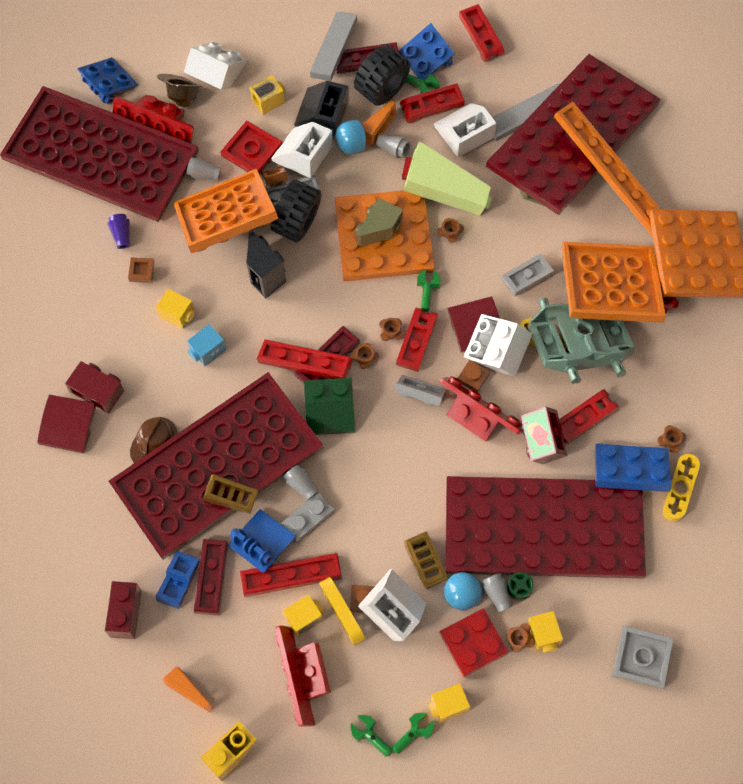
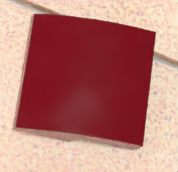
(466, 317)
(66, 423)

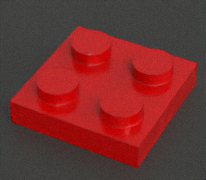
(251, 148)
(473, 642)

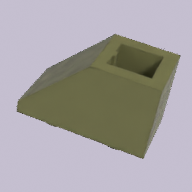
(381, 223)

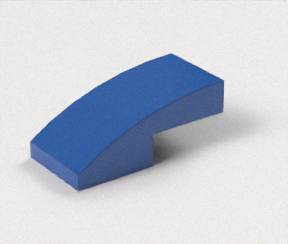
(177, 579)

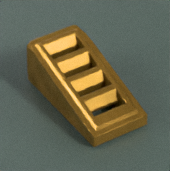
(225, 483)
(415, 541)

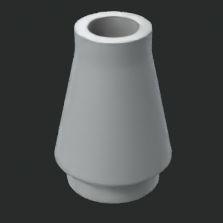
(394, 145)
(202, 169)
(300, 481)
(497, 591)

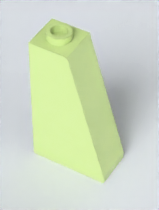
(445, 182)

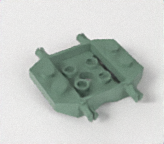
(603, 345)

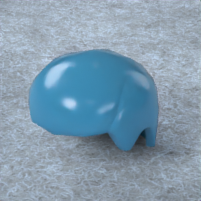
(350, 137)
(463, 591)

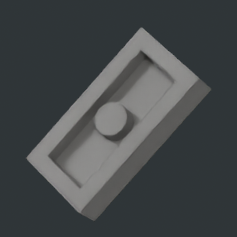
(527, 275)
(421, 390)
(308, 516)

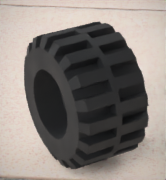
(382, 75)
(296, 210)

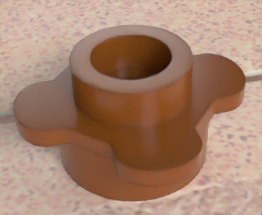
(453, 224)
(394, 323)
(366, 349)
(674, 432)
(513, 637)

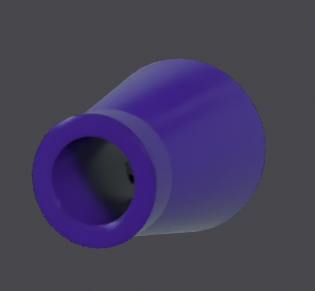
(120, 230)

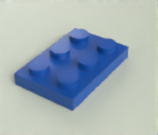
(632, 467)

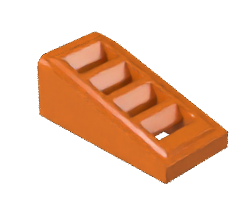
(379, 122)
(183, 685)

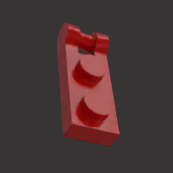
(481, 32)
(432, 102)
(416, 340)
(587, 415)

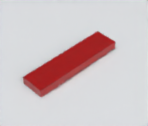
(304, 360)
(291, 575)

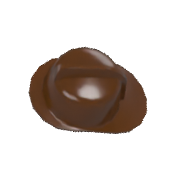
(150, 436)

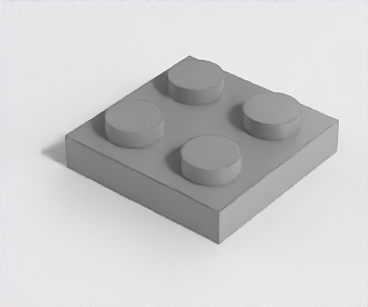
(642, 657)

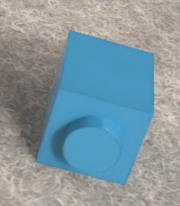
(206, 345)

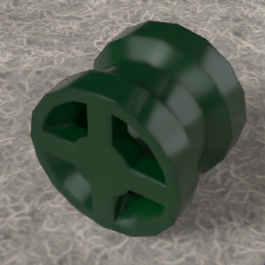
(523, 582)

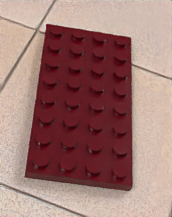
(99, 153)
(543, 156)
(244, 440)
(543, 528)

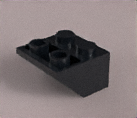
(324, 105)
(264, 266)

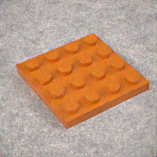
(224, 211)
(698, 252)
(404, 254)
(612, 282)

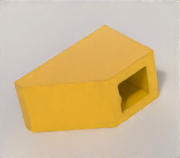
(229, 750)

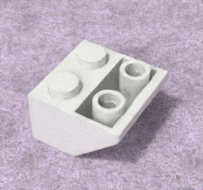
(214, 64)
(466, 128)
(304, 148)
(498, 344)
(394, 606)

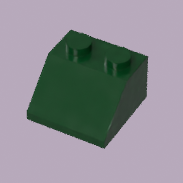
(329, 406)

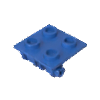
(427, 52)
(106, 79)
(261, 540)

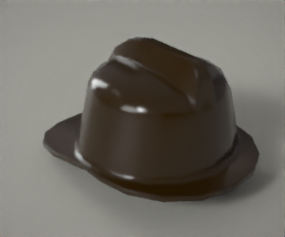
(179, 89)

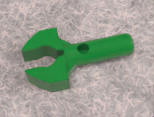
(423, 84)
(427, 288)
(413, 733)
(370, 735)

